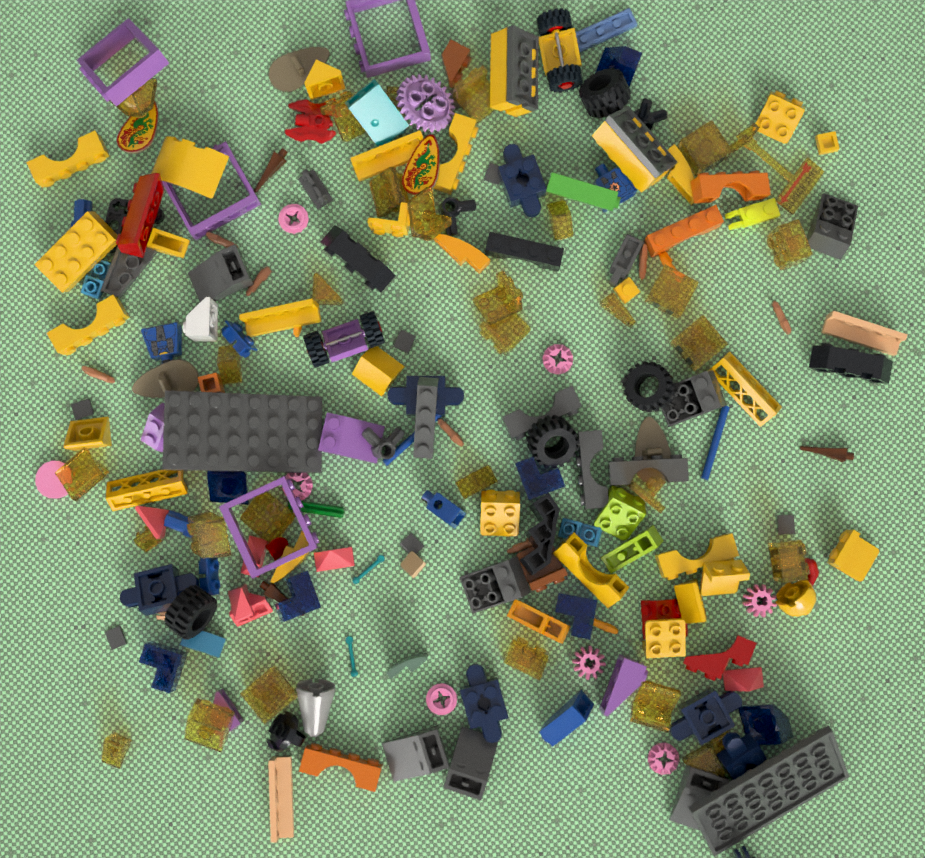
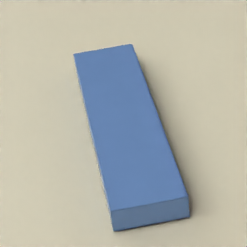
(605, 29)

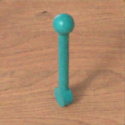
(380, 559)
(349, 640)

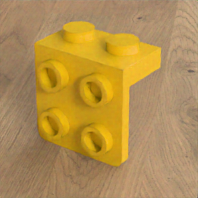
(780, 116)
(396, 228)
(500, 513)
(853, 555)
(722, 577)
(664, 638)

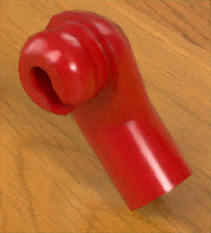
(813, 570)

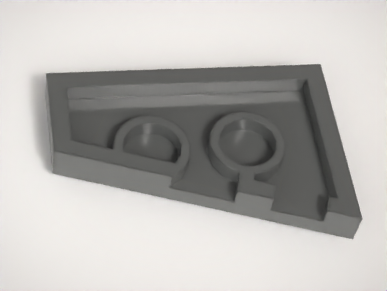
(124, 271)

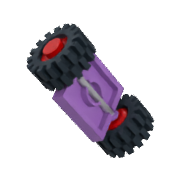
(344, 340)

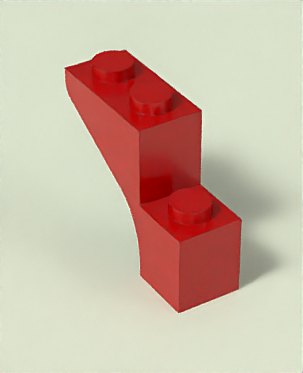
(714, 664)

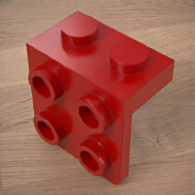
(660, 610)

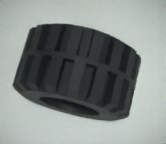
(604, 93)
(638, 375)
(559, 452)
(190, 612)

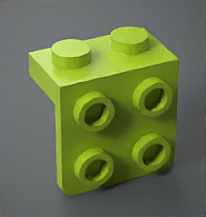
(621, 513)

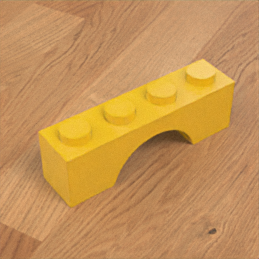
(461, 131)
(89, 151)
(109, 314)
(719, 549)
(606, 587)

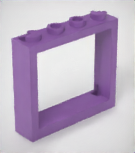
(355, 6)
(131, 79)
(224, 216)
(240, 540)

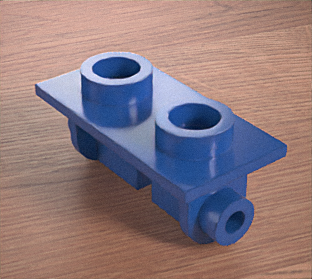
(233, 333)
(210, 568)

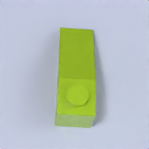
(632, 549)

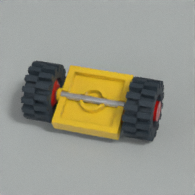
(559, 50)

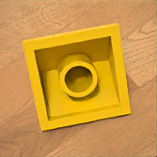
(323, 80)
(377, 370)
(88, 434)
(690, 602)

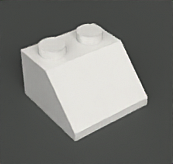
(202, 322)

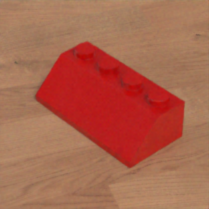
(141, 215)

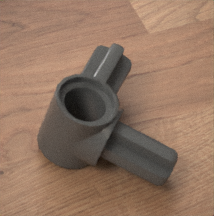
(377, 443)

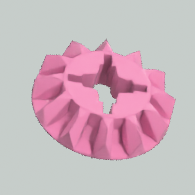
(292, 210)
(549, 362)
(306, 485)
(437, 707)
(658, 751)

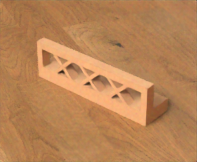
(863, 333)
(281, 797)

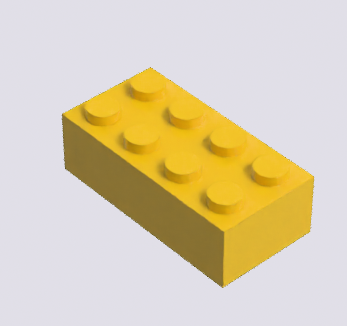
(77, 251)

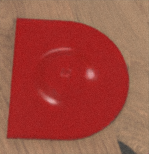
(276, 547)

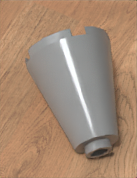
(315, 704)

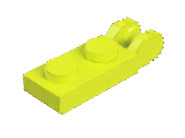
(754, 214)

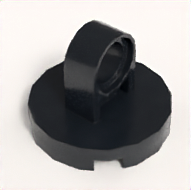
(285, 732)

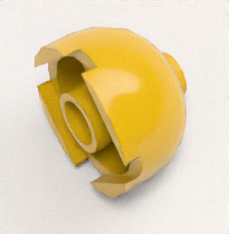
(796, 598)

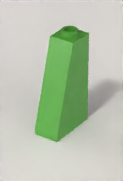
(583, 192)

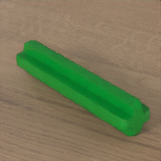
(321, 509)

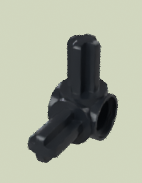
(647, 117)
(457, 207)

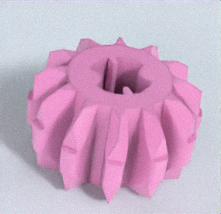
(767, 600)
(592, 656)

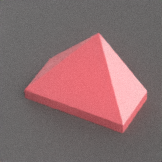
(154, 519)
(258, 550)
(334, 559)
(240, 603)
(260, 608)
(743, 679)

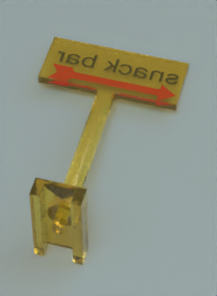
(798, 184)

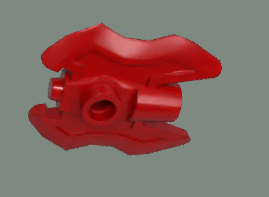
(312, 122)

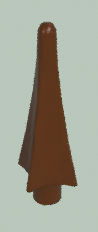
(277, 160)
(835, 453)
(273, 592)

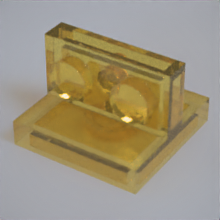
(388, 192)
(81, 474)
(653, 485)

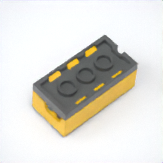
(514, 71)
(634, 148)

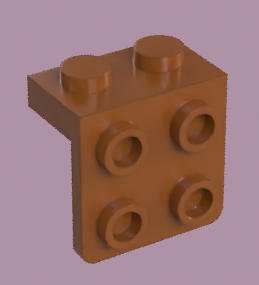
(552, 572)

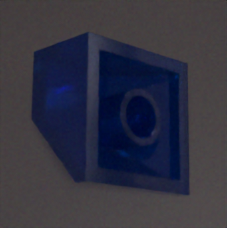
(620, 58)
(227, 486)
(766, 724)

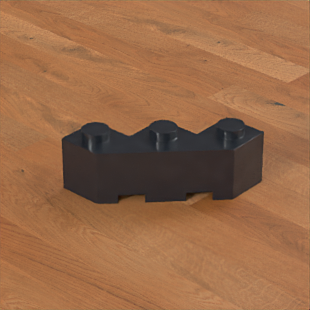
(357, 259)
(851, 363)
(541, 535)

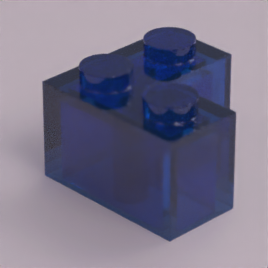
(536, 483)
(303, 598)
(583, 611)
(168, 664)

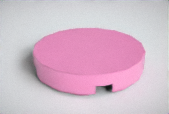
(47, 481)

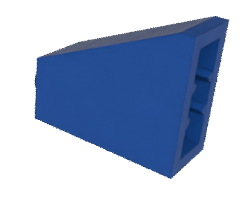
(567, 718)

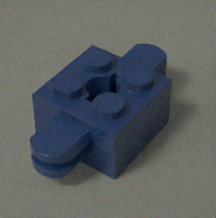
(522, 180)
(408, 395)
(156, 589)
(484, 703)
(706, 716)
(740, 754)

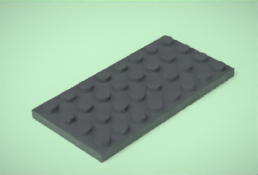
(242, 432)
(770, 790)

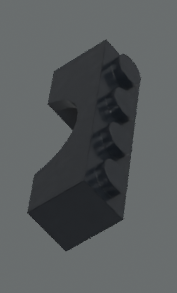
(540, 254)

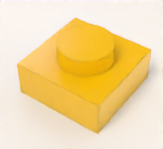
(827, 143)
(626, 290)

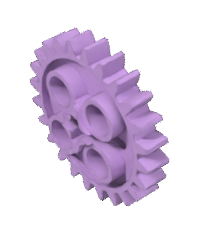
(417, 92)

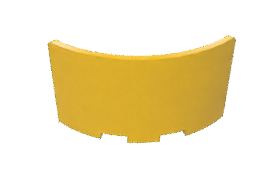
(190, 166)

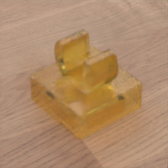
(146, 540)

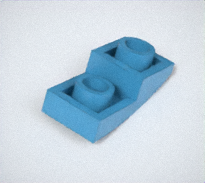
(95, 279)
(588, 533)
(205, 643)

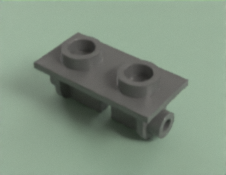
(315, 188)

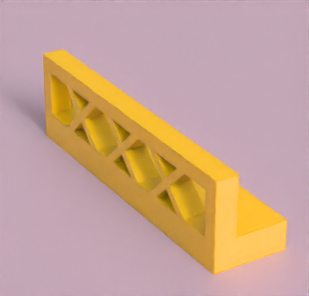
(385, 156)
(281, 317)
(751, 387)
(145, 491)

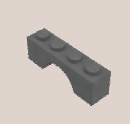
(564, 403)
(425, 417)
(623, 471)
(593, 494)

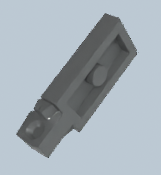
(625, 258)

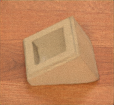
(412, 564)

